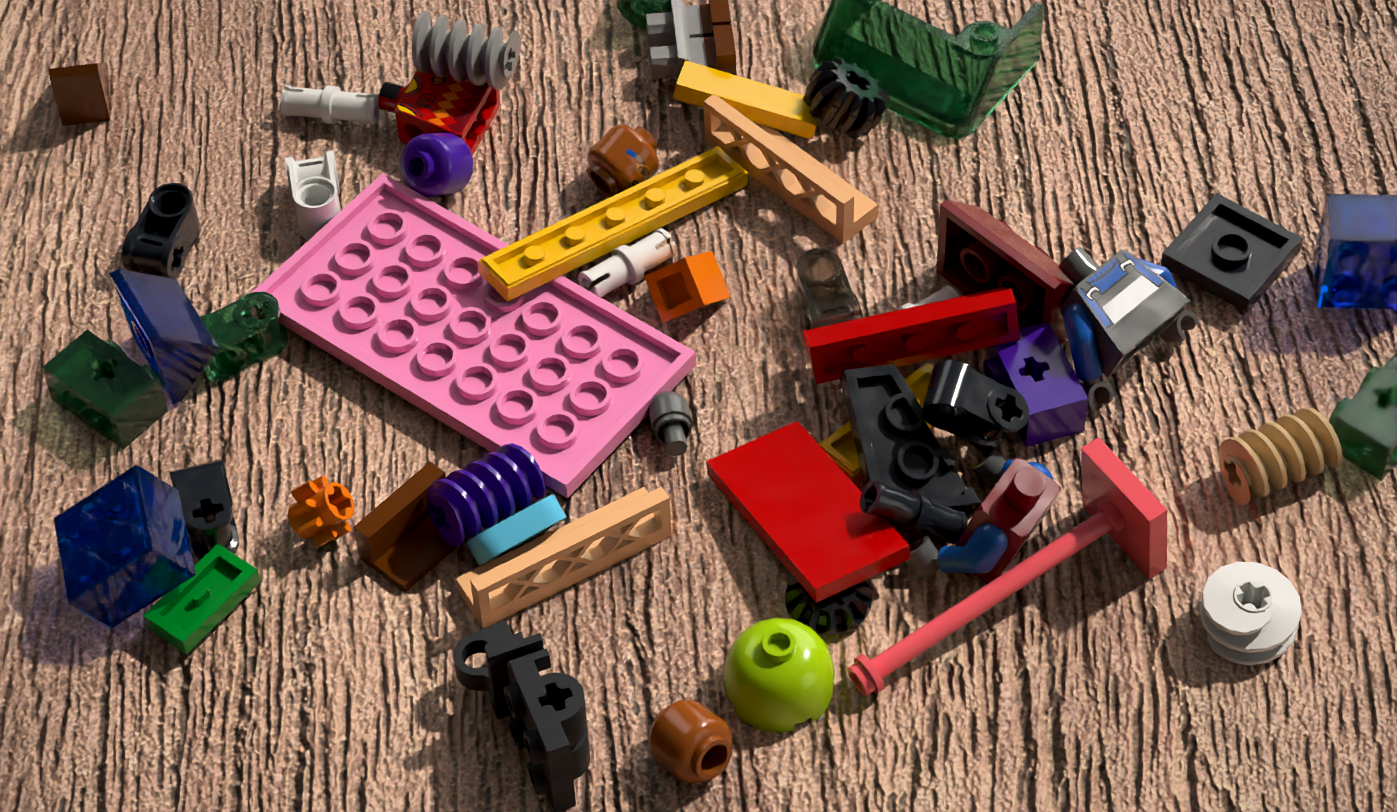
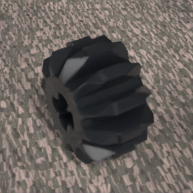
(845, 98)

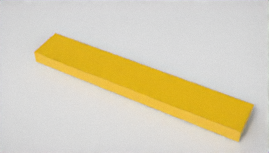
(612, 223)

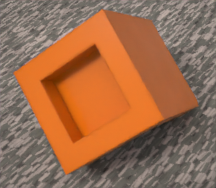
(687, 286)

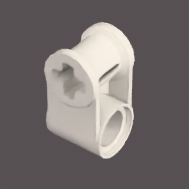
(314, 191)

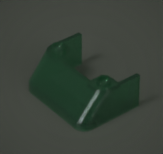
(927, 72)

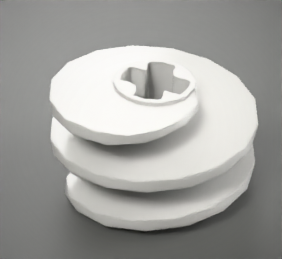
(1249, 613)

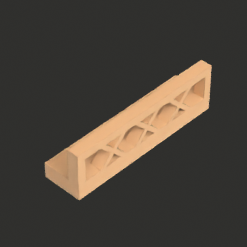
(788, 171)
(566, 555)

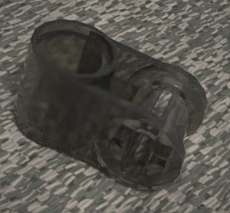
(824, 290)

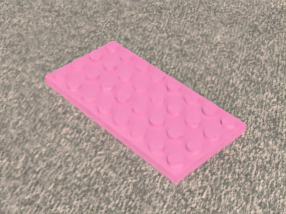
(404, 303)

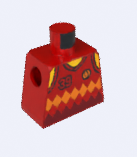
(440, 106)

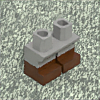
(699, 36)

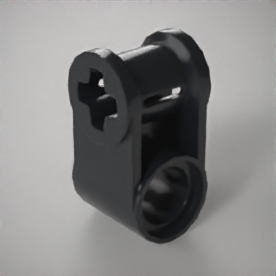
(163, 232)
(966, 405)
(206, 507)

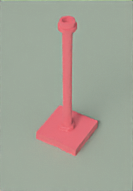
(1116, 505)

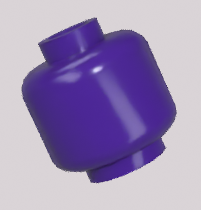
(436, 164)

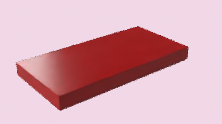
(807, 511)

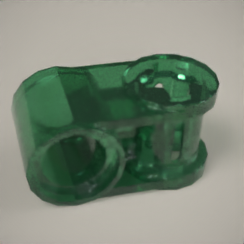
(242, 336)

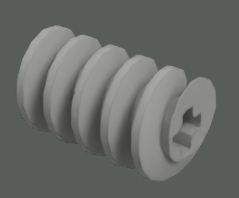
(464, 54)

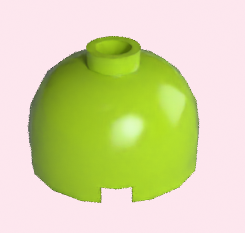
(779, 675)

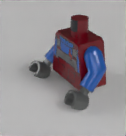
(999, 526)

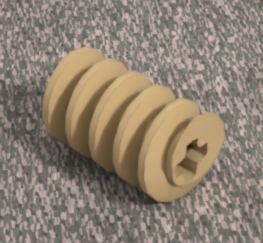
(1278, 451)

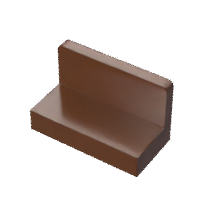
(399, 534)

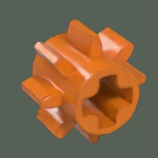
(321, 510)

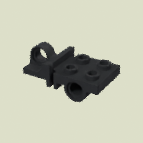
(544, 709)

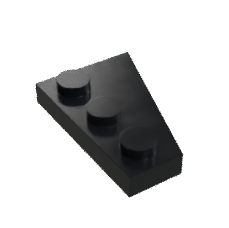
(897, 442)

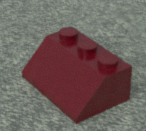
(985, 254)

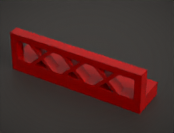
(913, 334)

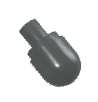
(670, 421)

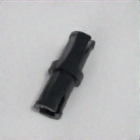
(913, 511)

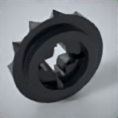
(827, 615)

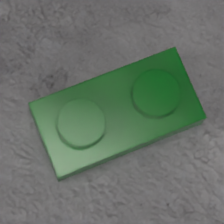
(203, 601)

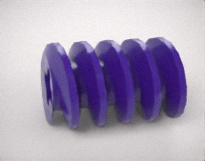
(483, 493)

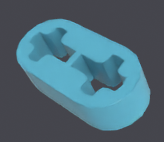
(516, 530)

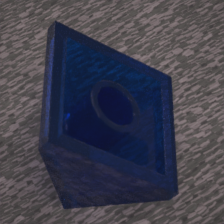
(165, 329)

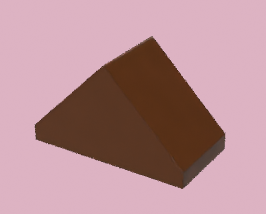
(81, 93)

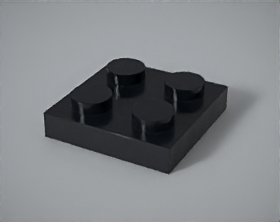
(1231, 252)

